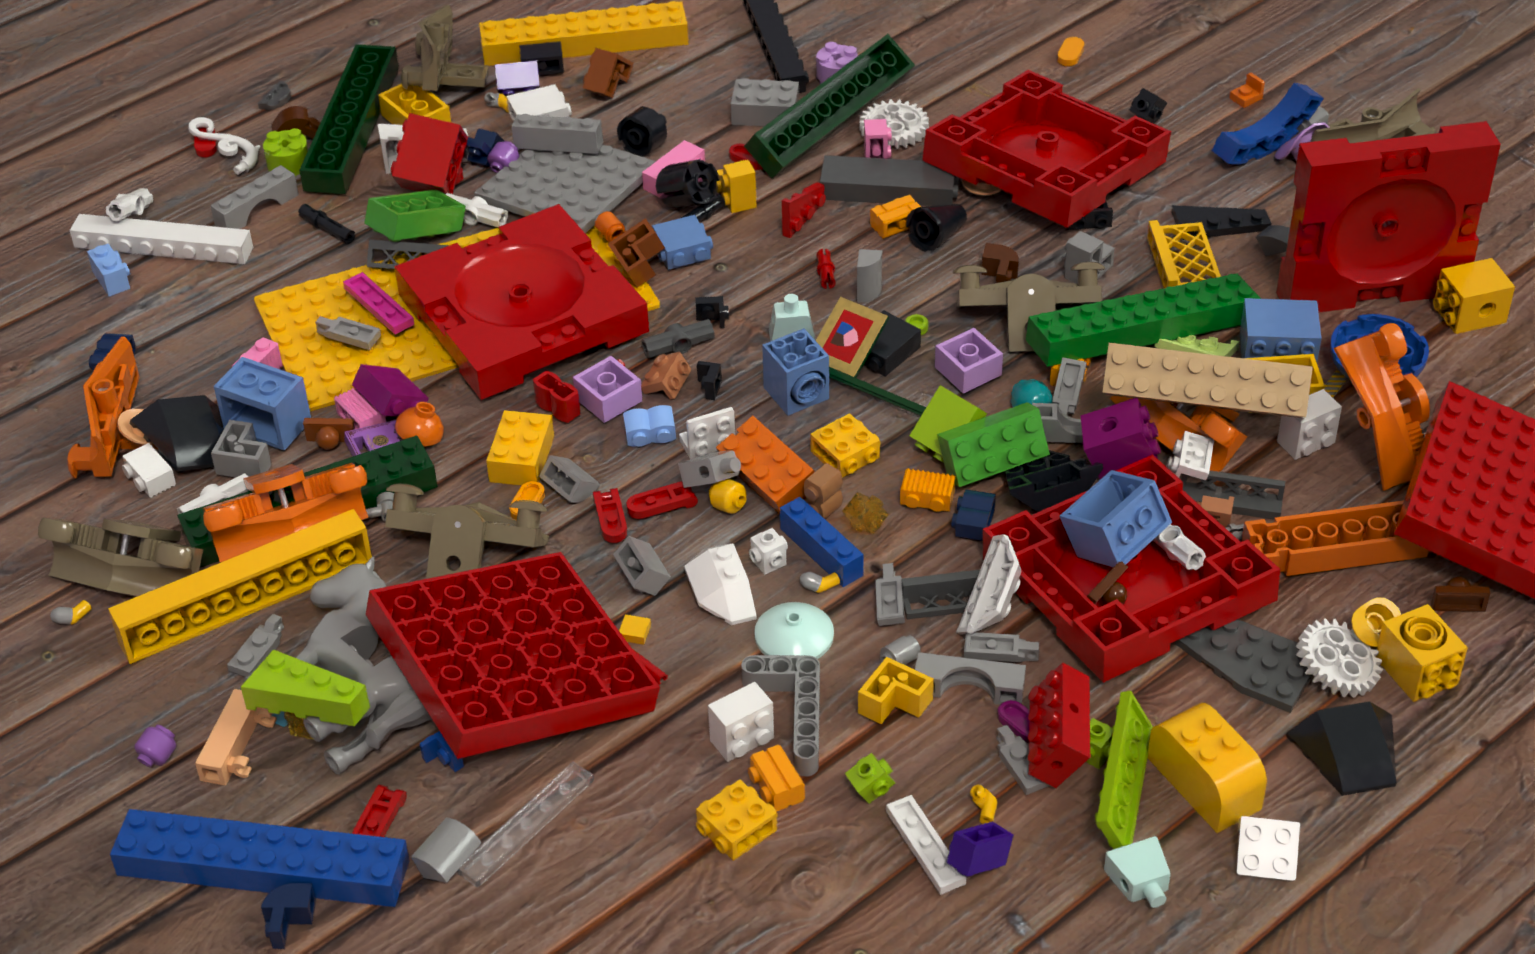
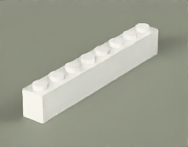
(163, 238)

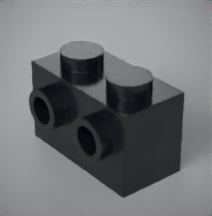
(547, 55)

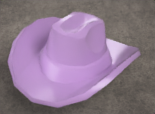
(1293, 144)

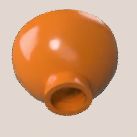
(421, 422)

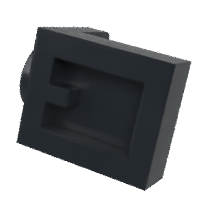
(712, 309)
(711, 378)

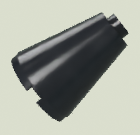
(934, 224)

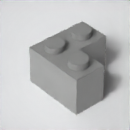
(1087, 249)
(239, 451)

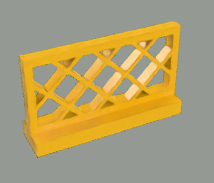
(1166, 259)

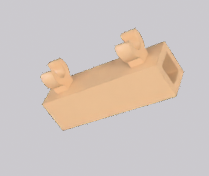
(228, 740)

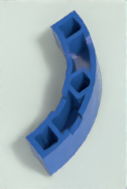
(1271, 130)

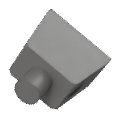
(720, 466)

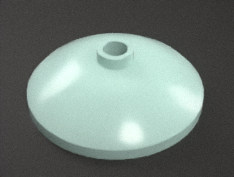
(794, 630)

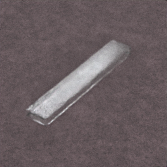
(525, 824)

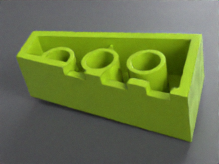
(304, 689)

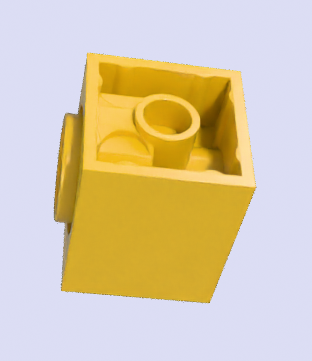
(1473, 296)
(1421, 653)

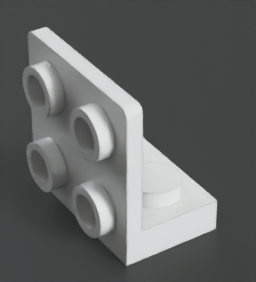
(707, 432)
(1191, 456)
(1267, 848)

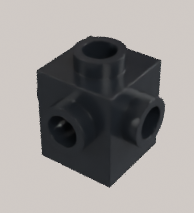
(1148, 106)

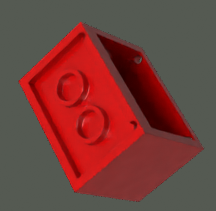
(429, 154)

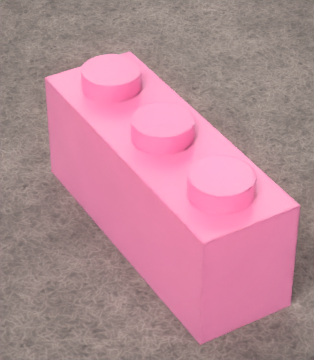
(683, 152)

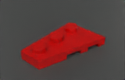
(801, 208)

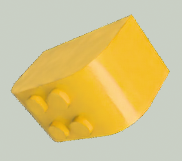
(1209, 765)

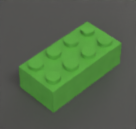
(414, 215)
(993, 444)

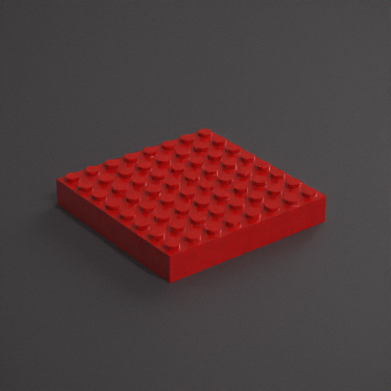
(1476, 489)
(510, 653)

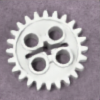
(906, 121)
(1338, 658)

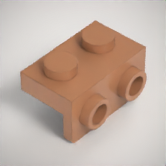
(667, 375)

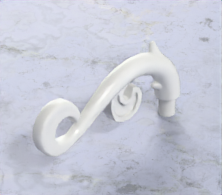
(227, 143)

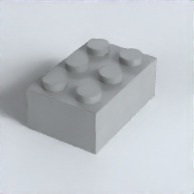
(761, 100)

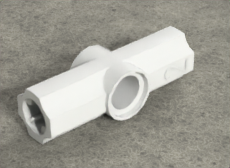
(129, 204)
(479, 211)
(214, 493)
(1180, 548)

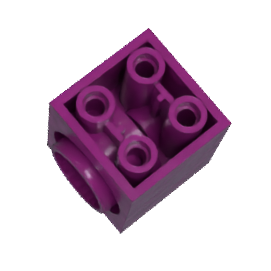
(1119, 435)

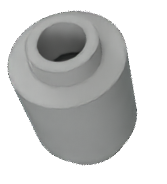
(901, 650)

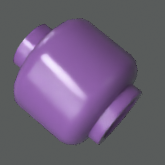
(502, 155)
(155, 746)

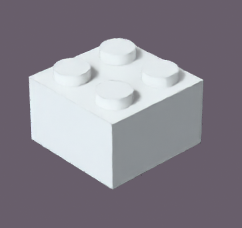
(1315, 431)
(741, 721)

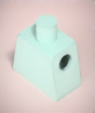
(790, 317)
(1139, 871)

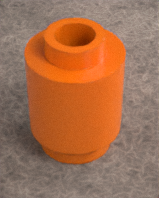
(609, 226)

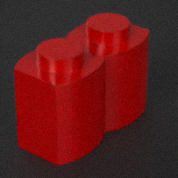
(556, 396)

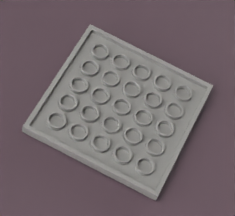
(577, 181)

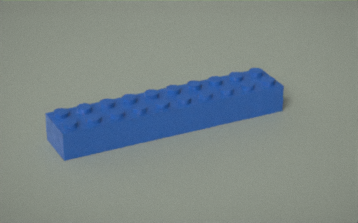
(260, 857)

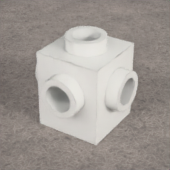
(768, 550)

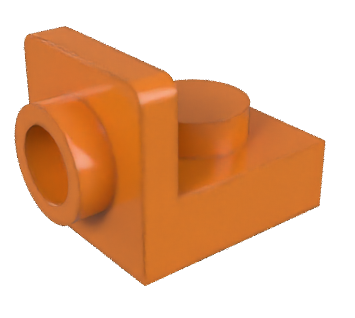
(1249, 92)

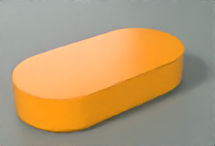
(1070, 51)
(528, 491)

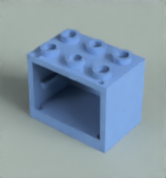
(1279, 328)
(265, 397)
(1116, 518)

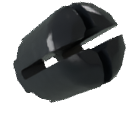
(687, 183)

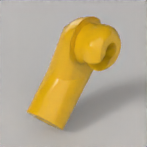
(985, 801)

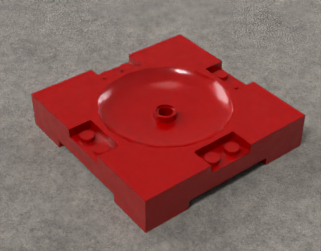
(1046, 148)
(1385, 215)
(521, 299)
(1162, 594)

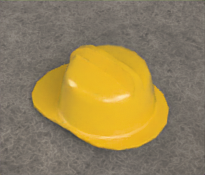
(1369, 618)

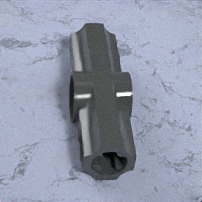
(678, 338)

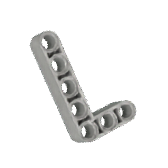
(796, 675)

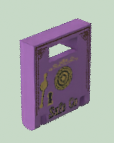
(372, 436)

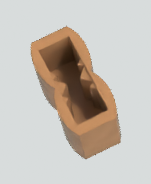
(824, 490)

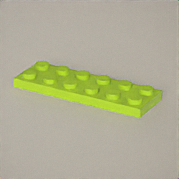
(1124, 772)

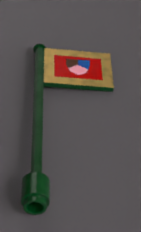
(848, 342)

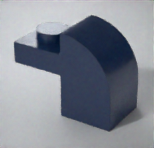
(481, 146)
(287, 906)

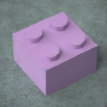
(968, 360)
(608, 389)

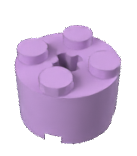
(832, 59)

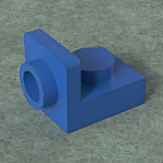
(436, 746)

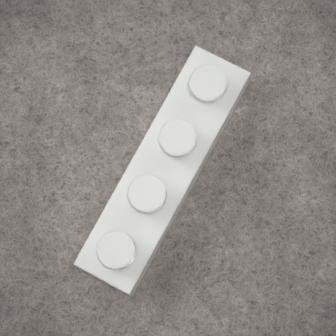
(924, 843)

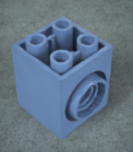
(796, 371)

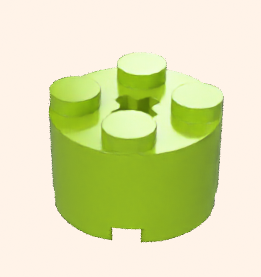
(285, 149)

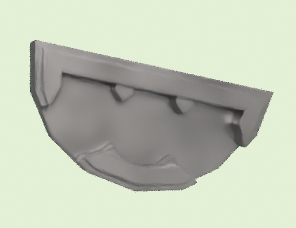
(276, 97)

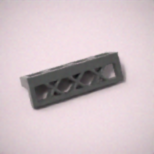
(395, 248)
(1246, 502)
(932, 588)

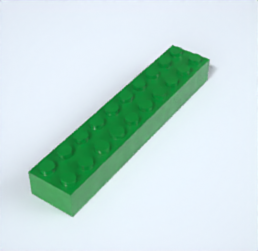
(1139, 319)

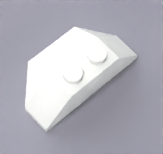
(721, 584)
(993, 587)

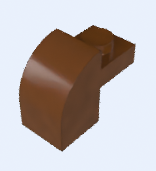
(297, 118)
(1000, 262)

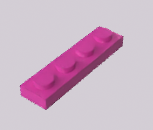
(378, 303)

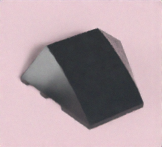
(182, 430)
(1051, 480)
(1350, 746)

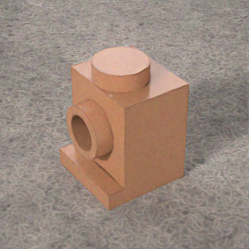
(1219, 508)

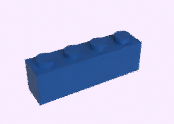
(821, 541)

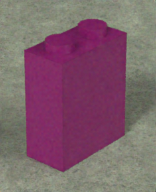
(387, 389)

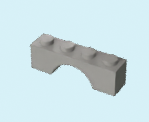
(235, 208)
(1059, 426)
(998, 679)

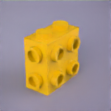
(845, 445)
(736, 819)

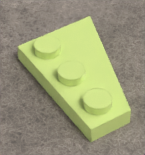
(1203, 346)

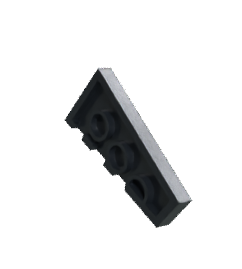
(1222, 221)

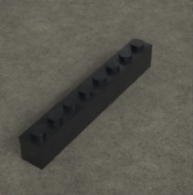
(776, 42)

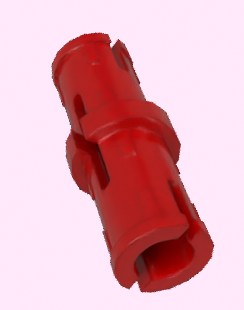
(825, 268)

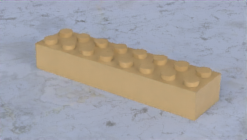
(1207, 380)

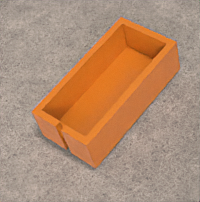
(767, 464)

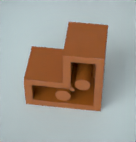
(605, 72)
(635, 248)

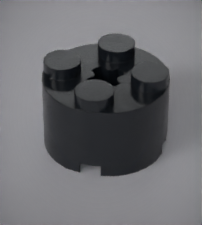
(642, 131)

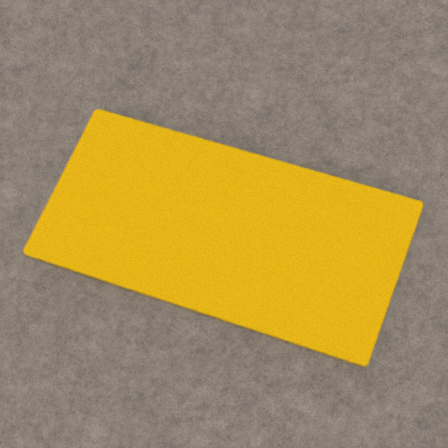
(332, 365)

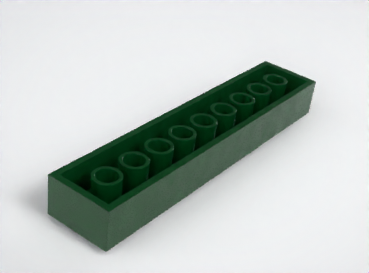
(829, 106)
(349, 120)
(392, 464)

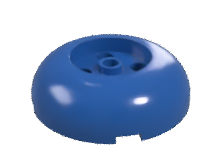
(1417, 345)

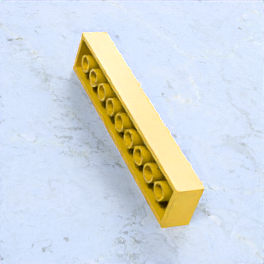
(582, 32)
(238, 586)

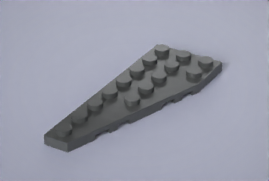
(1252, 660)

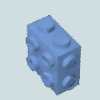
(683, 242)

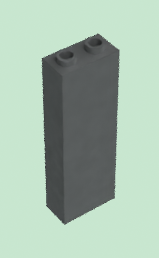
(885, 180)

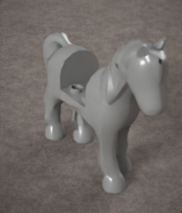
(343, 646)

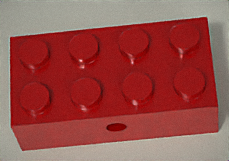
(1059, 725)

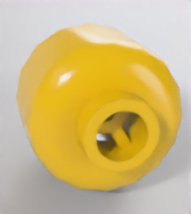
(727, 496)

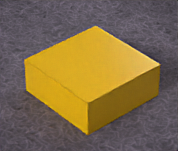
(635, 629)

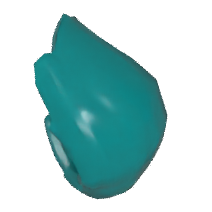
(1031, 392)

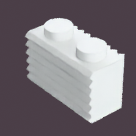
(148, 470)

